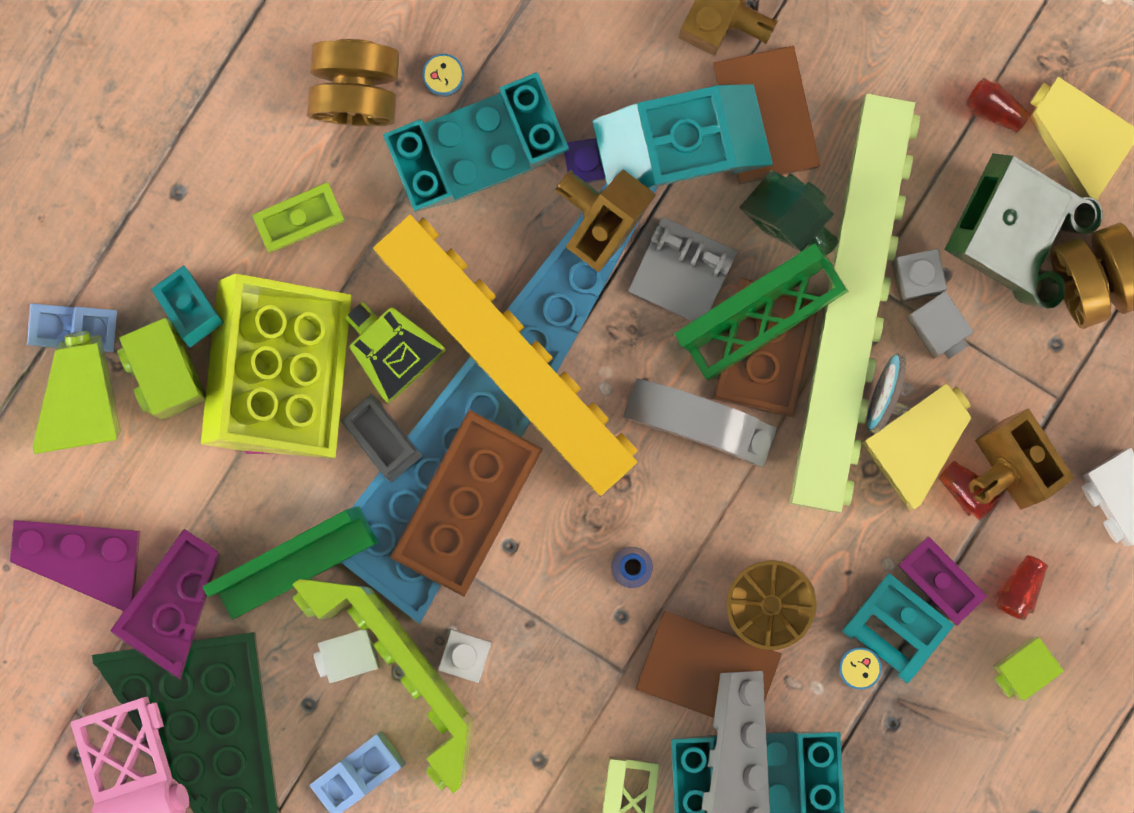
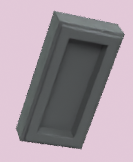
(381, 438)

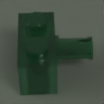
(791, 212)

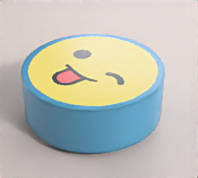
(443, 75)
(860, 668)

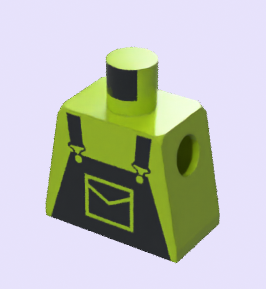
(391, 349)

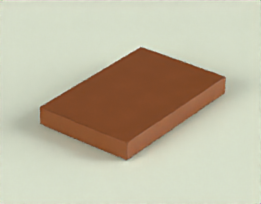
(781, 107)
(774, 373)
(688, 662)

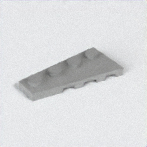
(740, 753)

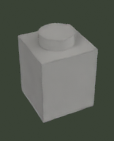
(919, 275)
(941, 326)

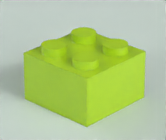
(162, 369)

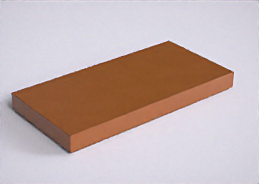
(466, 503)

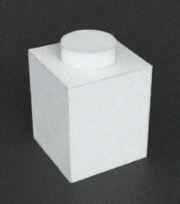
(346, 656)
(465, 656)

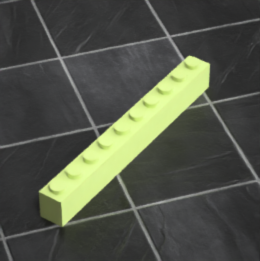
(852, 320)

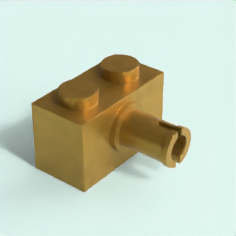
(711, 19)
(606, 216)
(1020, 462)

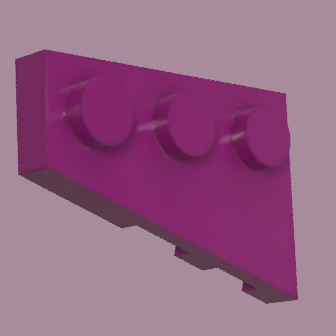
(80, 557)
(170, 604)

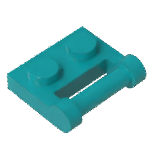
(907, 617)

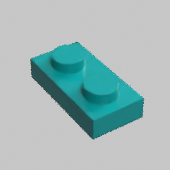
(187, 306)

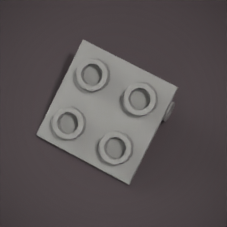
(682, 270)

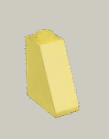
(1081, 136)
(919, 443)

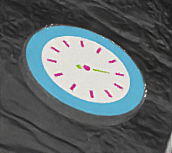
(887, 392)

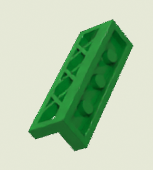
(752, 299)
(293, 560)

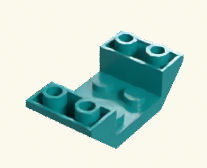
(684, 136)
(477, 145)
(801, 772)

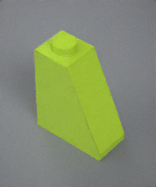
(77, 398)

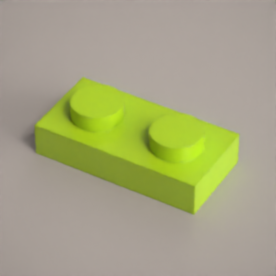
(298, 218)

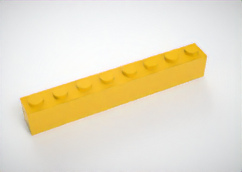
(505, 355)

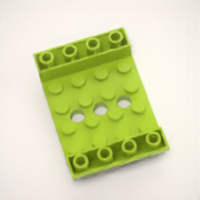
(394, 645)

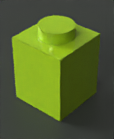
(1027, 669)

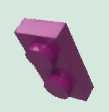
(942, 580)

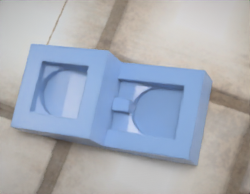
(51, 323)
(357, 774)

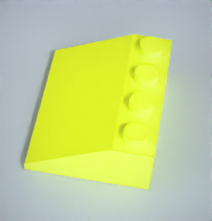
(276, 368)

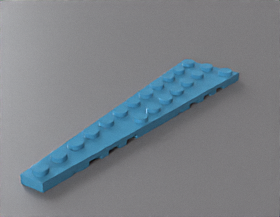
(553, 313)

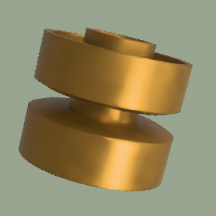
(354, 70)
(1097, 275)
(771, 605)

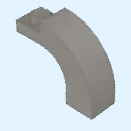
(700, 421)

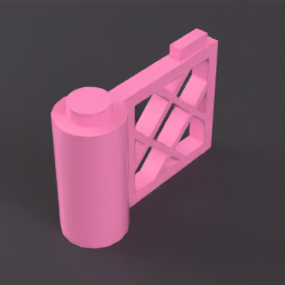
(146, 793)

